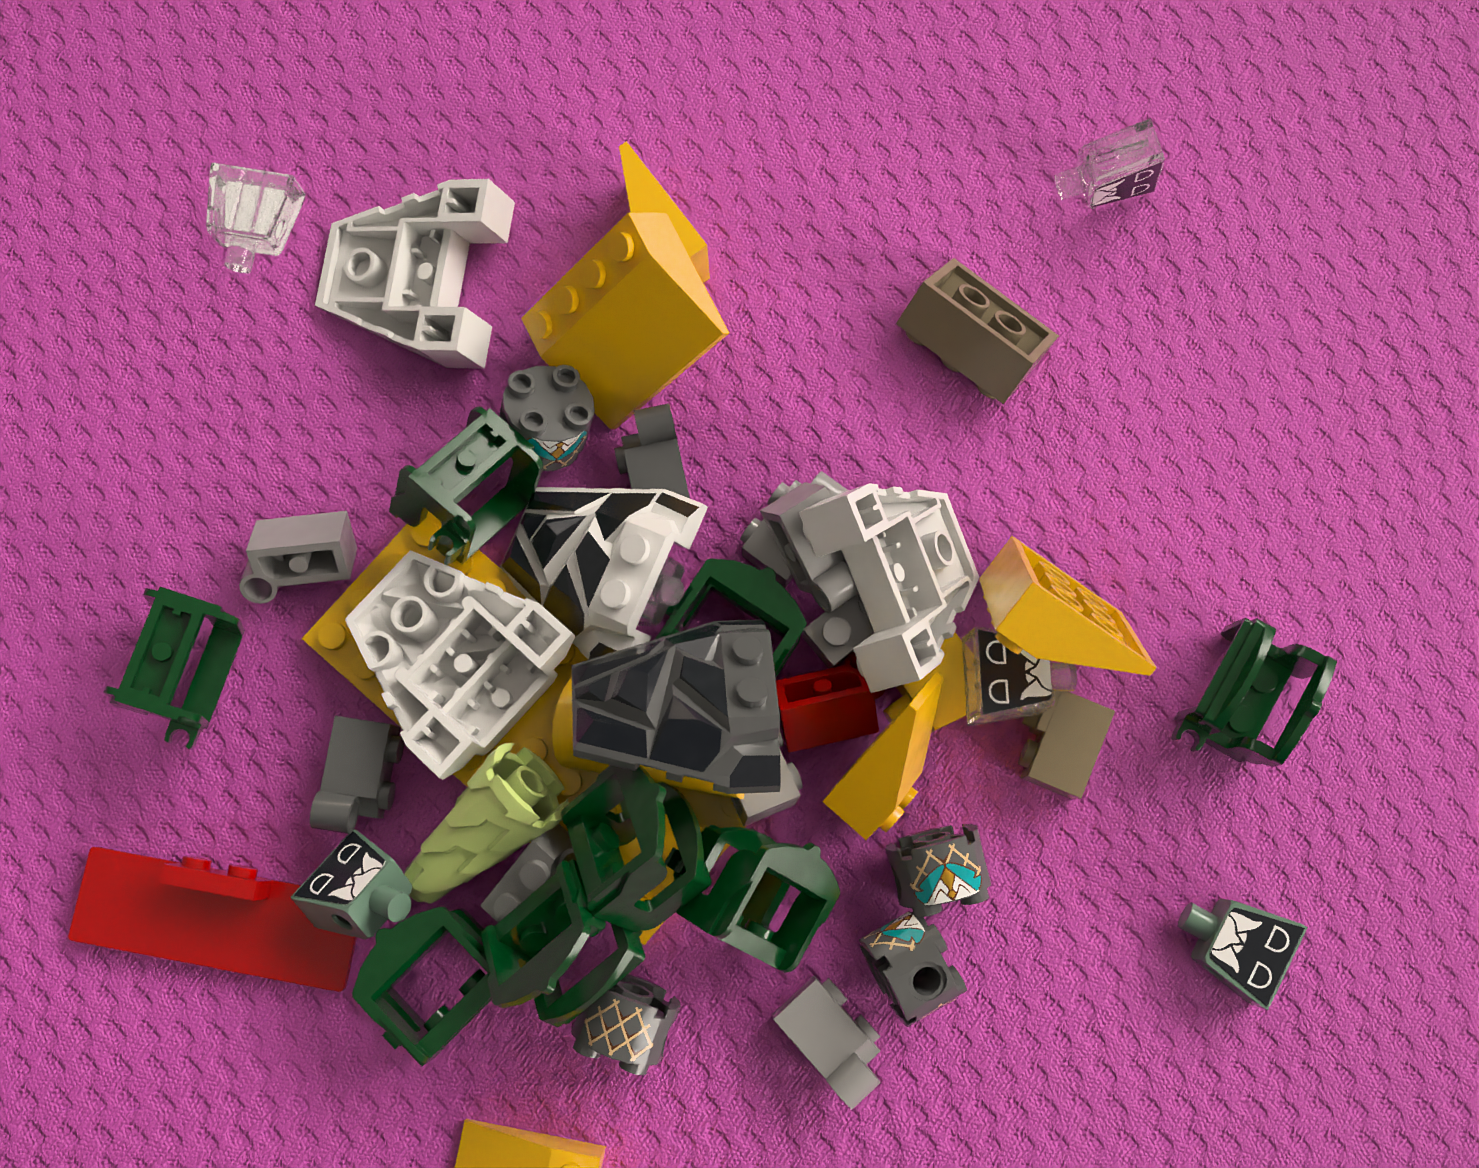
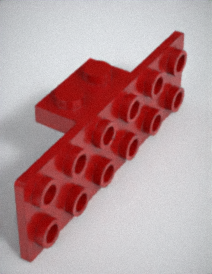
(206, 918)

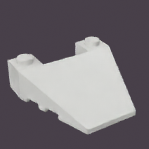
(406, 267)
(907, 571)

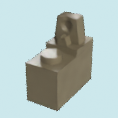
(1065, 744)

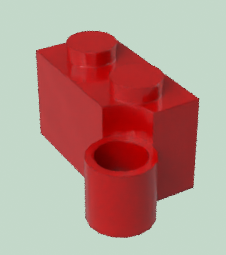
(826, 706)

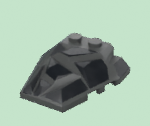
(685, 706)

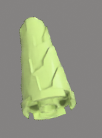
(497, 814)

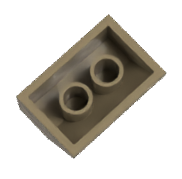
(976, 330)

